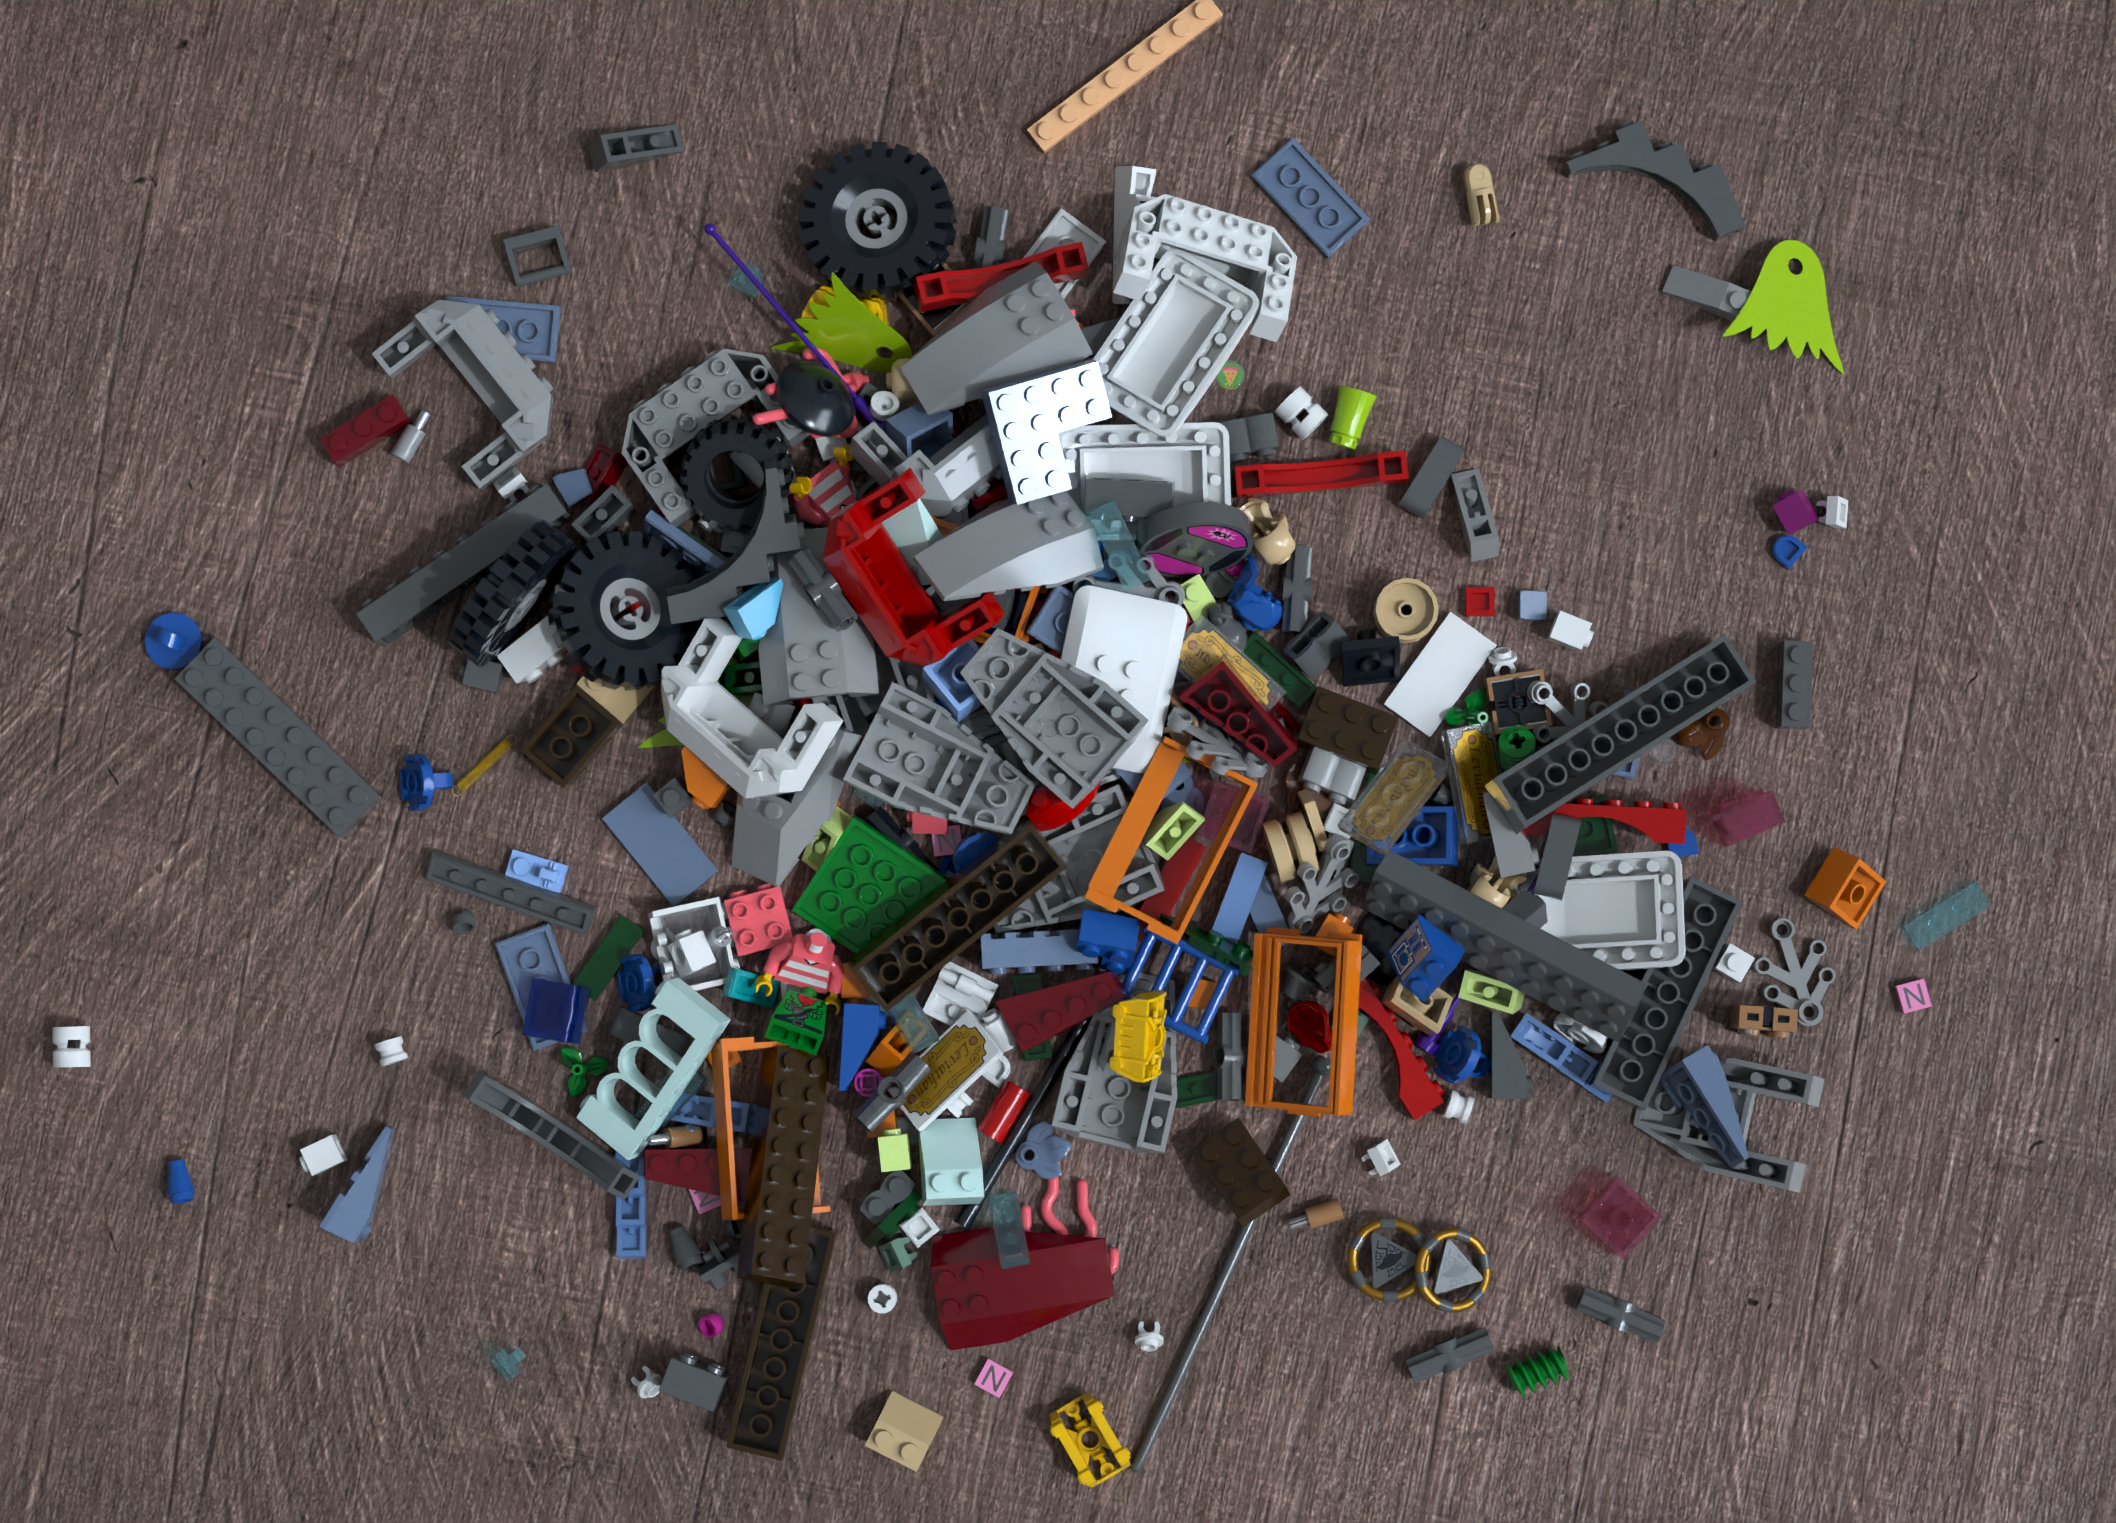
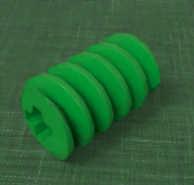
(1515, 745)
(1537, 1371)

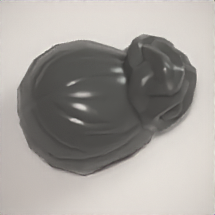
(1221, 617)

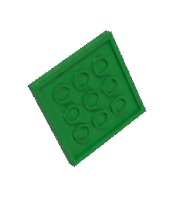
(865, 886)

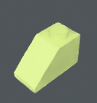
(1197, 597)
(1172, 828)
(826, 839)
(1490, 992)
(894, 1150)

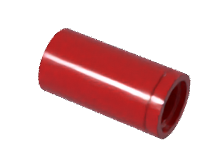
(1003, 1111)

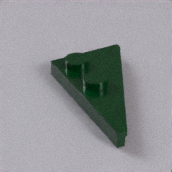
(1215, 945)

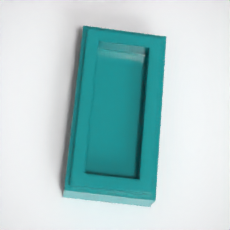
(742, 987)

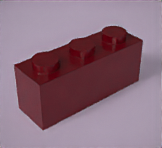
(366, 430)

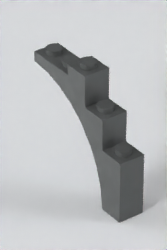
(1633, 153)
(748, 565)
(552, 1133)

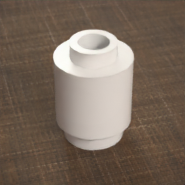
(998, 1029)

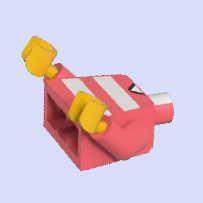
(824, 493)
(805, 963)

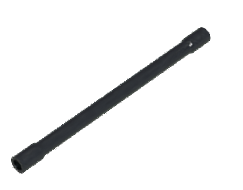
(970, 1211)

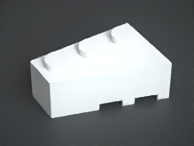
(532, 653)

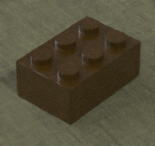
(1347, 729)
(571, 737)
(1240, 1172)

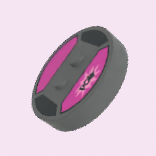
(1195, 539)

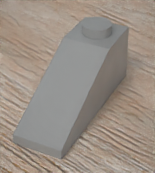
(1706, 292)
(1475, 515)
(1512, 850)

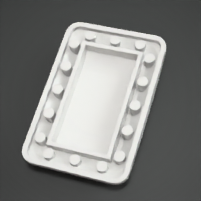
(1173, 342)
(1192, 457)
(1133, 649)
(1621, 908)

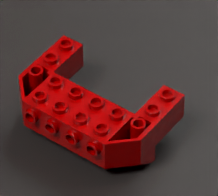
(886, 587)

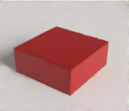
(1479, 602)

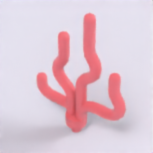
(854, 379)
(1083, 1211)

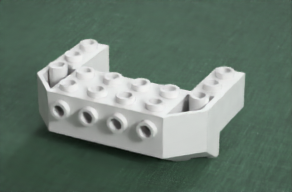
(1223, 241)
(728, 733)

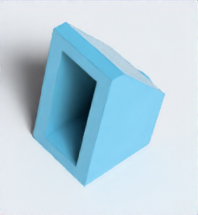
(755, 609)

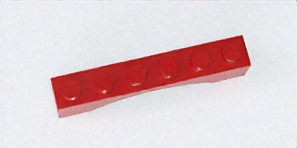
(964, 286)
(1345, 473)
(1659, 824)
(1414, 1086)

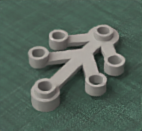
(1157, 592)
(1559, 711)
(1217, 744)
(1304, 917)
(1797, 976)

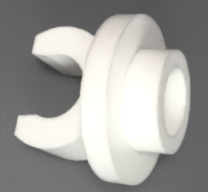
(1503, 657)
(1149, 1340)
(650, 1385)

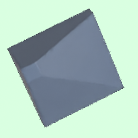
(573, 485)

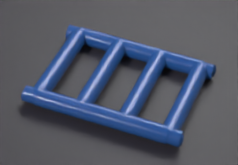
(1174, 1021)

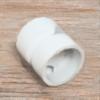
(1294, 406)
(71, 1057)

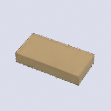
(1313, 819)

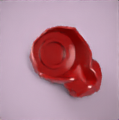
(1311, 1025)

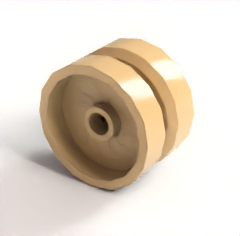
(1421, 605)
(1293, 846)

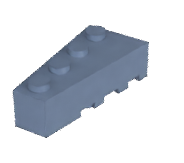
(1032, 950)

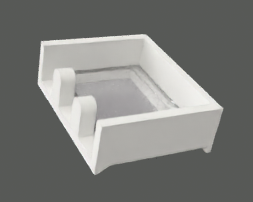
(695, 916)

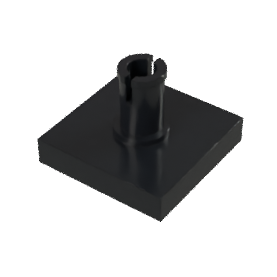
(1370, 660)

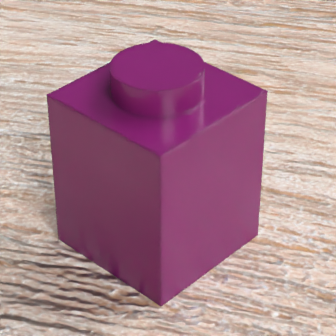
(1795, 511)

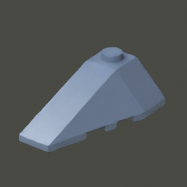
(1704, 1092)
(356, 1208)

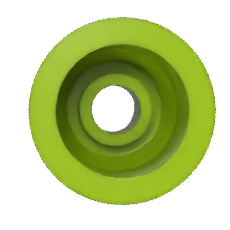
(1350, 416)

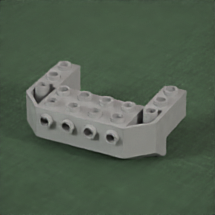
(492, 369)
(683, 408)
(949, 476)

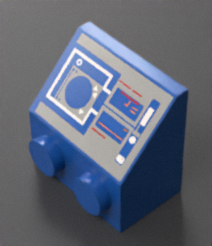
(1424, 957)

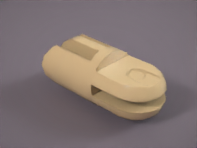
(1480, 195)

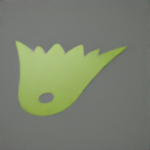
(1790, 304)
(849, 332)

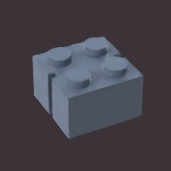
(917, 431)

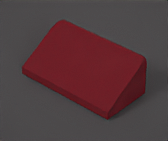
(603, 471)

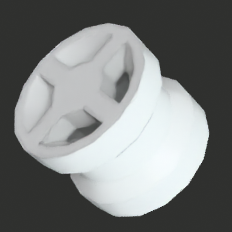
(391, 1051)
(958, 1105)
(1458, 1107)
(884, 1294)

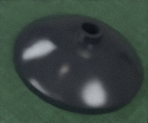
(815, 398)
(1378, 938)

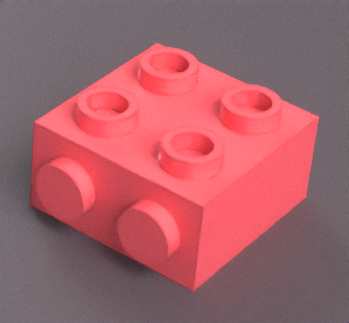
(758, 919)

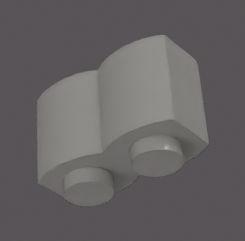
(1332, 775)

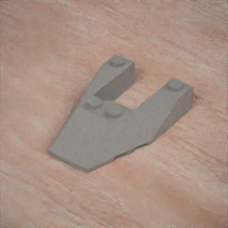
(778, 827)
(1745, 1080)

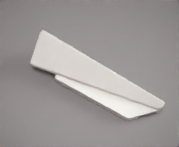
(1131, 189)

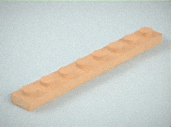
(1124, 73)

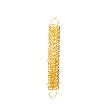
(500, 747)

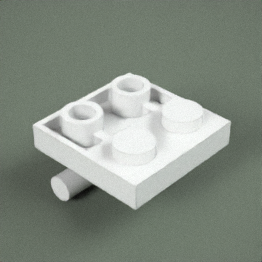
(958, 992)

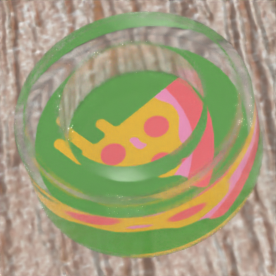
(1231, 375)

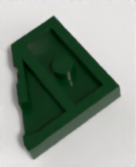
(890, 1225)

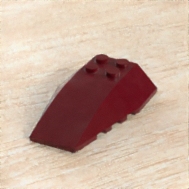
(995, 1305)

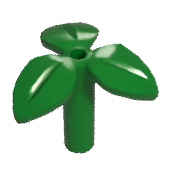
(1473, 703)
(578, 1081)

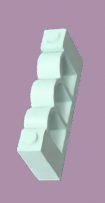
(602, 1111)

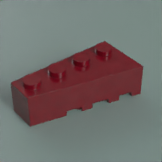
(1233, 705)
(1053, 1010)
(696, 1169)

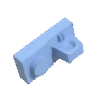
(537, 871)

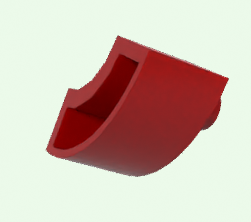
(1050, 812)

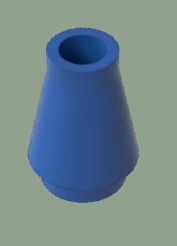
(179, 1183)

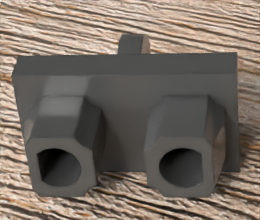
(717, 1261)

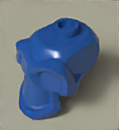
(1251, 603)

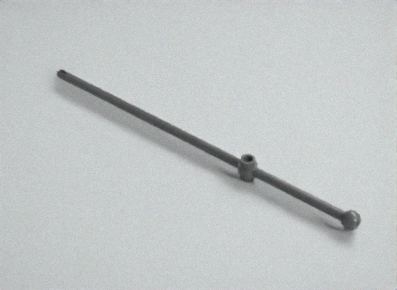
(1321, 1068)

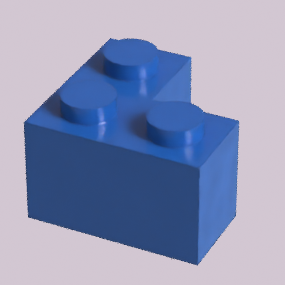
(1110, 938)

